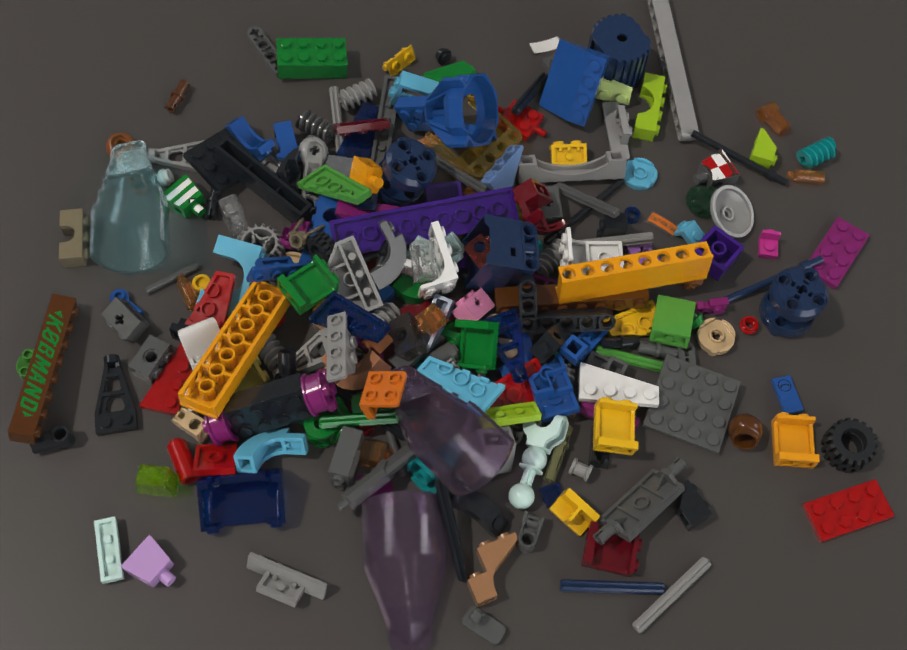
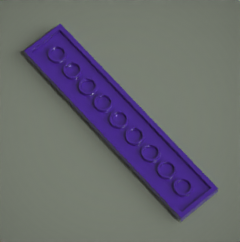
(454, 214)

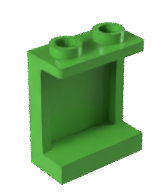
(672, 321)

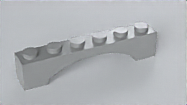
(608, 166)

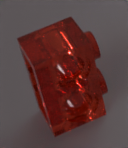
(478, 257)

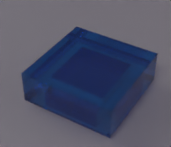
(550, 493)

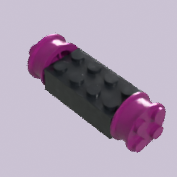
(272, 406)

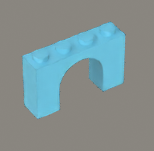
(243, 253)

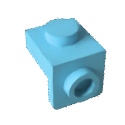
(689, 231)

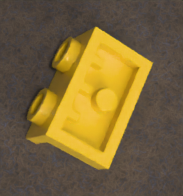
(568, 153)

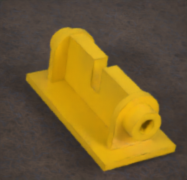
(400, 61)

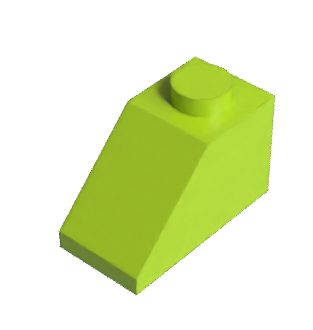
(763, 150)

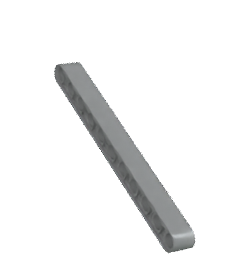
(673, 69)

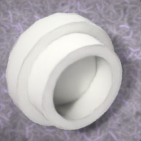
(165, 177)

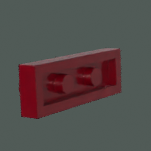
(362, 126)

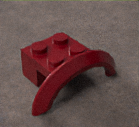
(531, 197)

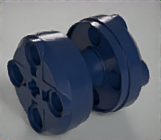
(406, 171)
(793, 301)

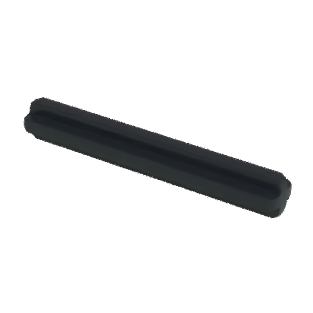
(530, 93)

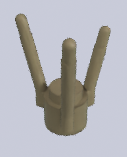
(298, 238)

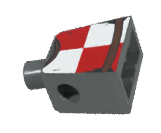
(716, 171)

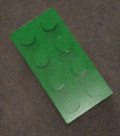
(311, 58)

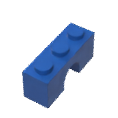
(325, 211)

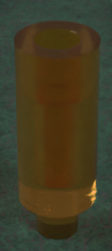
(807, 176)
(187, 291)

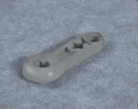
(312, 162)

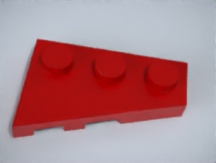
(215, 300)

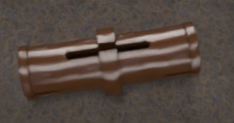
(177, 96)

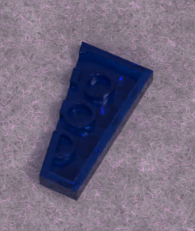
(360, 144)
(359, 321)

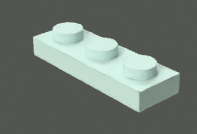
(108, 550)

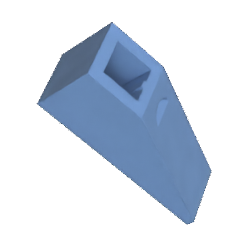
(504, 169)

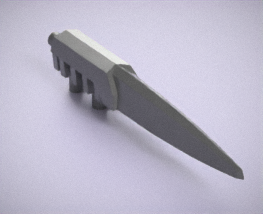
(377, 478)

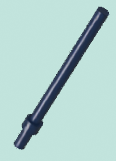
(764, 283)

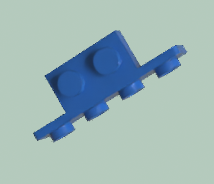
(271, 268)

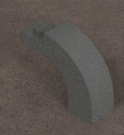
(396, 256)

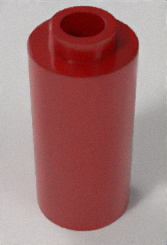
(182, 460)

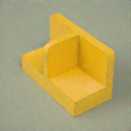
(573, 511)

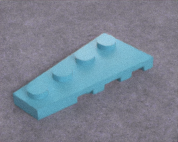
(466, 385)

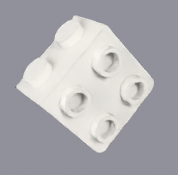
(198, 338)

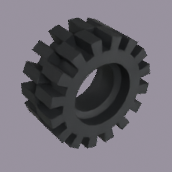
(320, 245)

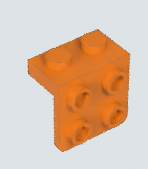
(382, 390)

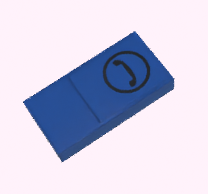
(787, 395)

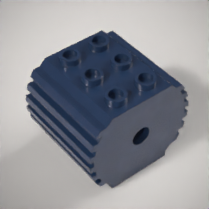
(625, 44)

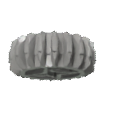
(265, 237)

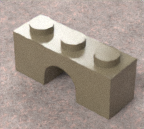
(74, 252)

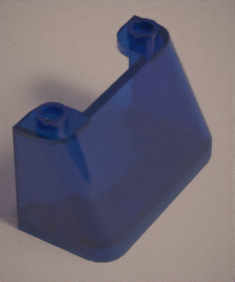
(241, 499)

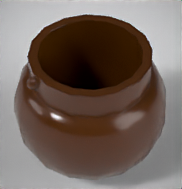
(745, 431)

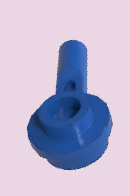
(123, 294)

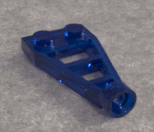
(509, 322)

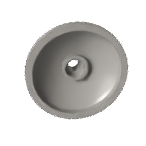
(732, 211)

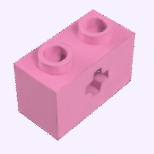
(474, 305)

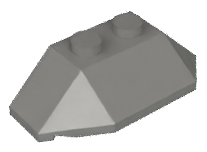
(353, 275)

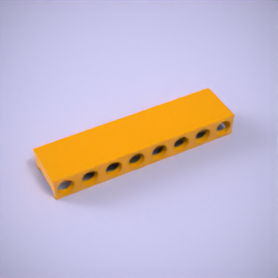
(633, 275)
(235, 350)

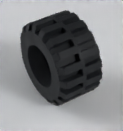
(859, 435)

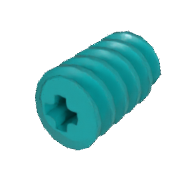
(816, 153)

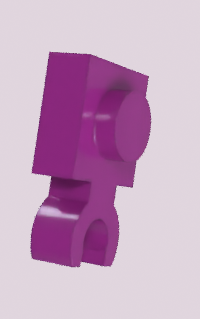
(715, 306)

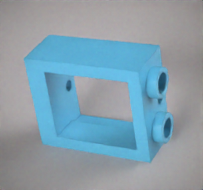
(410, 82)

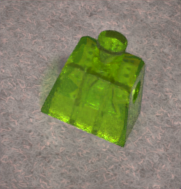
(154, 480)

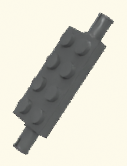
(641, 503)

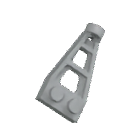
(164, 154)
(306, 349)

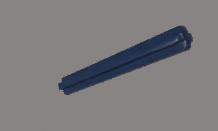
(620, 587)

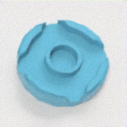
(640, 174)

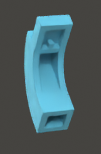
(266, 445)

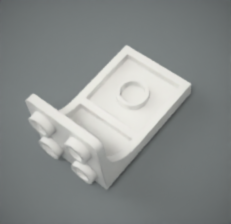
(578, 251)
(448, 268)

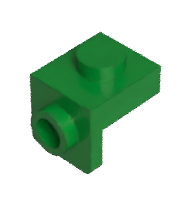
(452, 334)

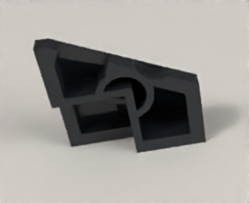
(290, 171)

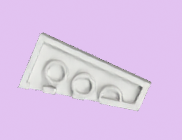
(600, 383)

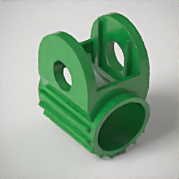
(328, 436)

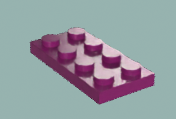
(838, 250)

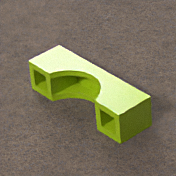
(646, 122)

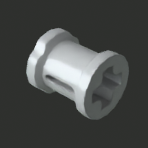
(580, 469)

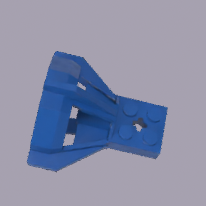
(443, 111)

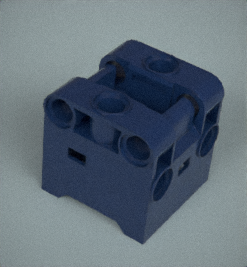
(511, 255)

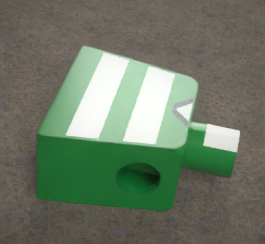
(185, 198)

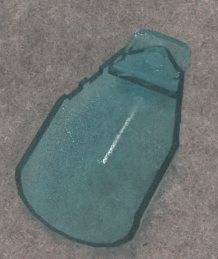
(130, 214)

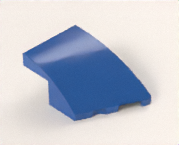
(553, 390)

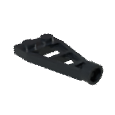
(114, 421)

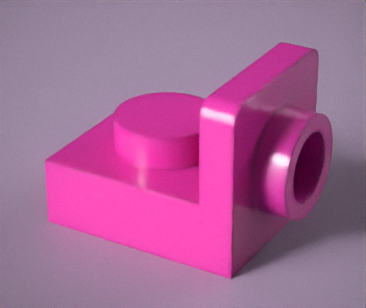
(768, 244)

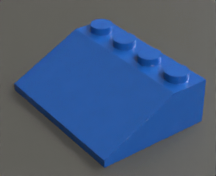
(573, 82)

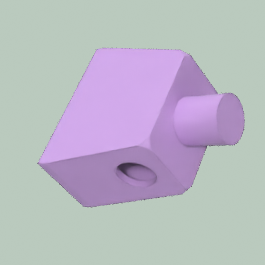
(150, 564)

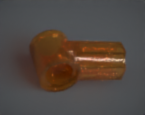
(771, 114)

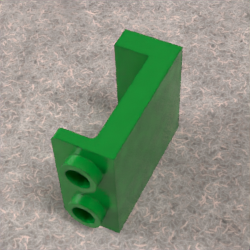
(308, 285)
(478, 345)

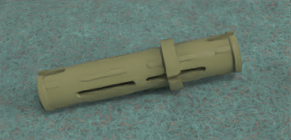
(556, 458)

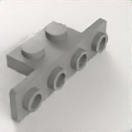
(617, 126)
(340, 348)
(283, 582)

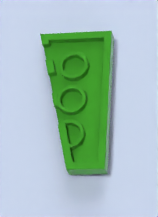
(334, 184)

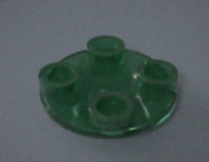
(699, 199)

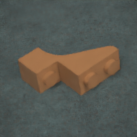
(491, 557)

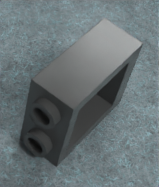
(345, 458)

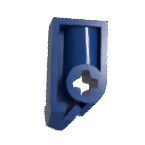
(284, 139)

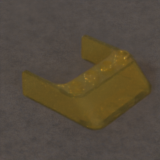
(479, 159)

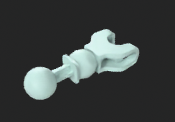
(534, 458)

